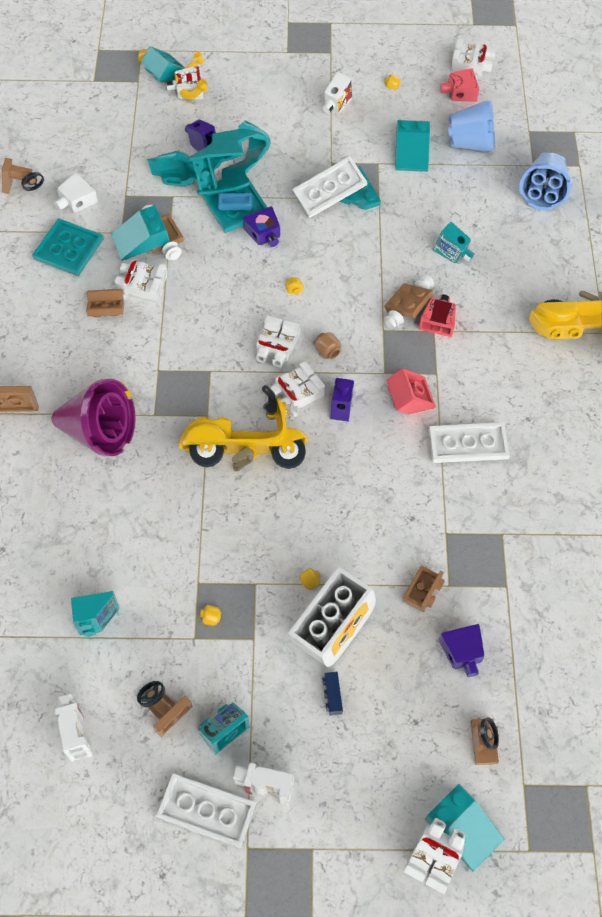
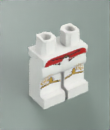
(472, 56)
(142, 280)
(277, 341)
(299, 386)
(72, 729)
(265, 781)
(440, 847)

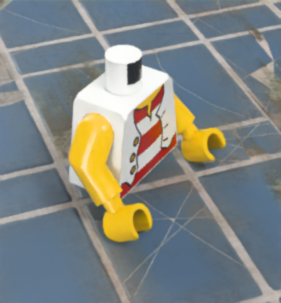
(189, 81)

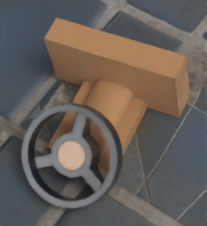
(26, 176)
(163, 706)
(485, 741)

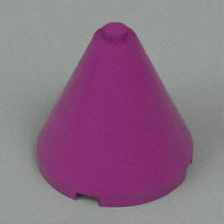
(99, 417)

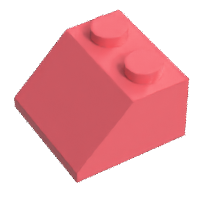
(410, 392)

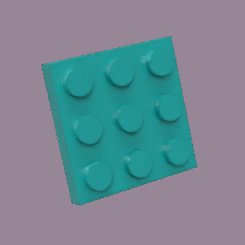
(233, 219)
(68, 247)

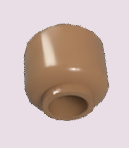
(328, 345)

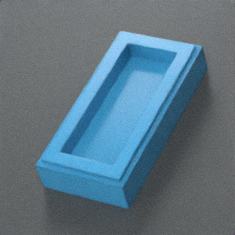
(235, 201)

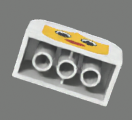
(333, 617)

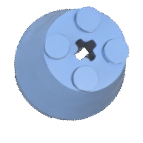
(473, 127)
(546, 182)

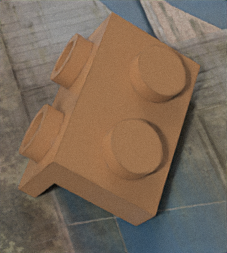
(105, 302)
(423, 588)

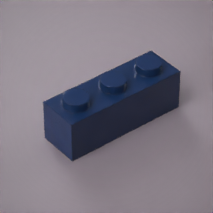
(332, 693)

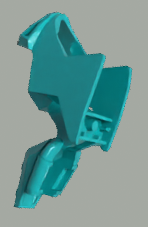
(183, 170)

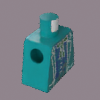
(453, 244)

